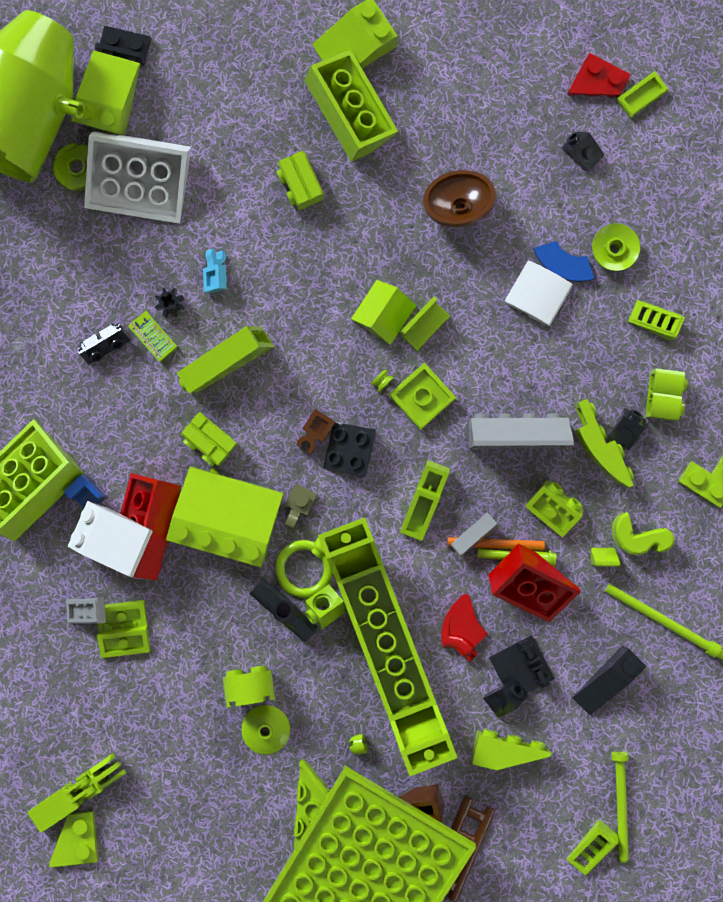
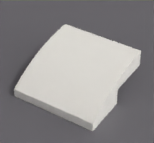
(538, 293)

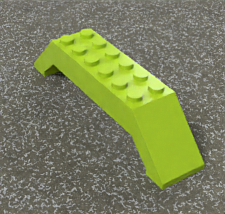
(387, 646)

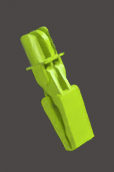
(68, 799)

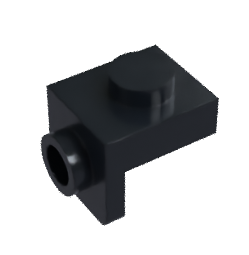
(583, 149)
(628, 428)
(506, 698)

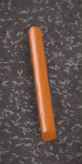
(504, 543)

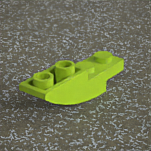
(605, 455)

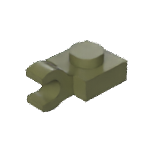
(300, 502)

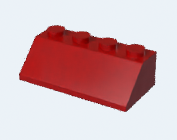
(152, 506)

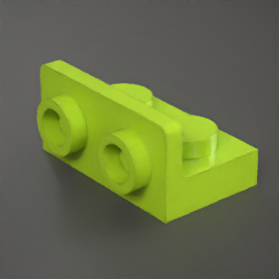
(555, 508)

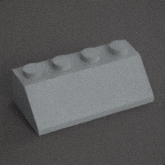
(519, 432)

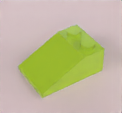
(360, 30)
(107, 92)

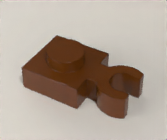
(317, 427)

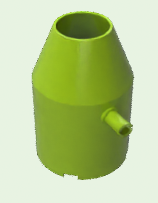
(33, 91)

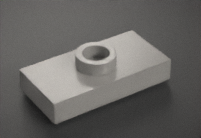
(85, 610)

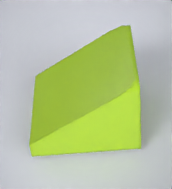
(604, 557)

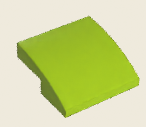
(125, 639)

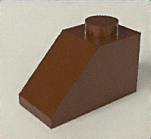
(426, 799)

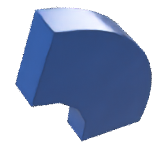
(565, 265)

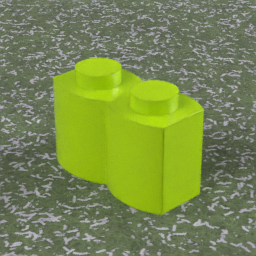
(665, 395)

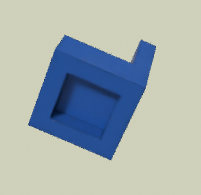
(84, 490)

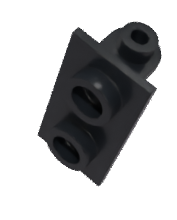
(112, 339)

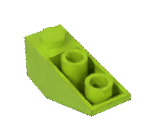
(500, 752)

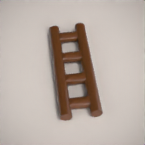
(485, 819)

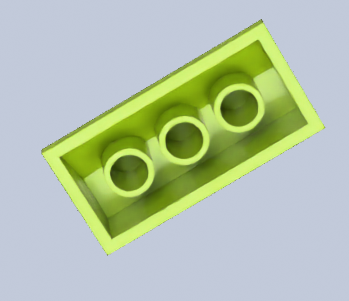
(350, 104)

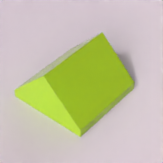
(384, 311)

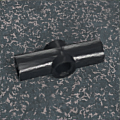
(270, 598)

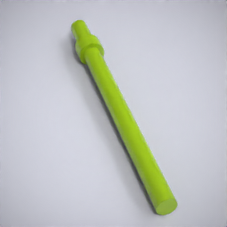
(711, 648)

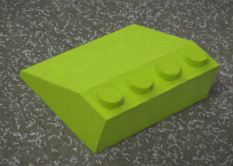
(32, 478)
(225, 516)

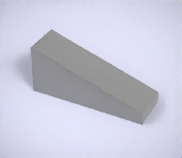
(475, 534)

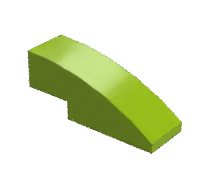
(425, 500)

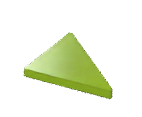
(310, 796)

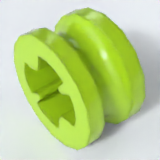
(382, 380)

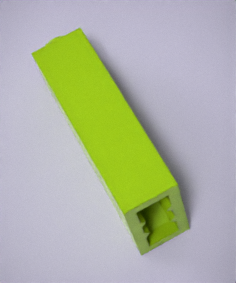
(225, 358)

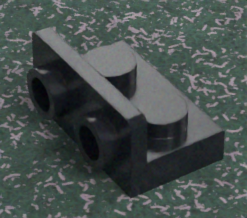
(124, 44)

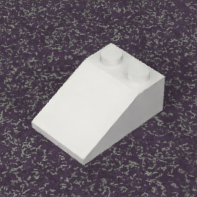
(110, 538)

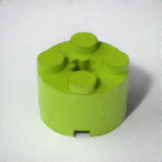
(248, 687)

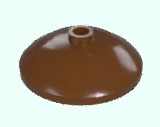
(459, 198)

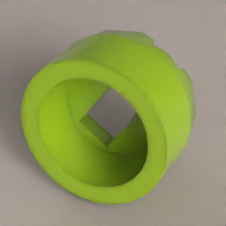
(358, 747)

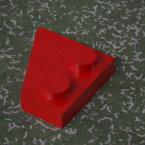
(599, 78)

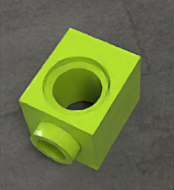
(328, 598)

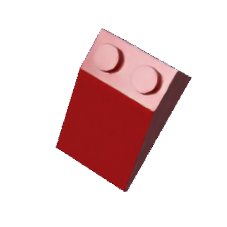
(532, 584)

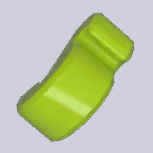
(642, 542)

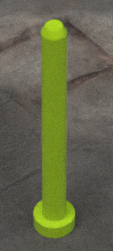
(620, 758)

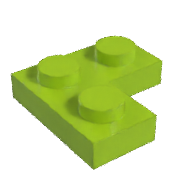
(704, 483)

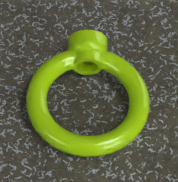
(317, 550)

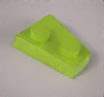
(77, 841)

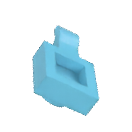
(215, 274)

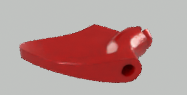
(461, 628)

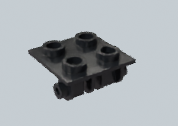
(349, 449)
(524, 663)

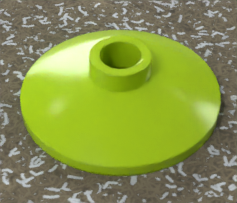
(624, 239)
(268, 717)

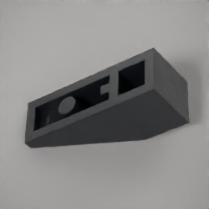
(609, 680)

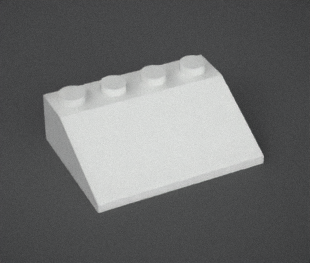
(136, 176)

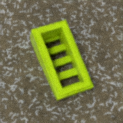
(660, 331)
(606, 832)

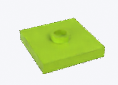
(422, 396)

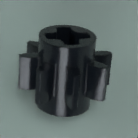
(171, 308)

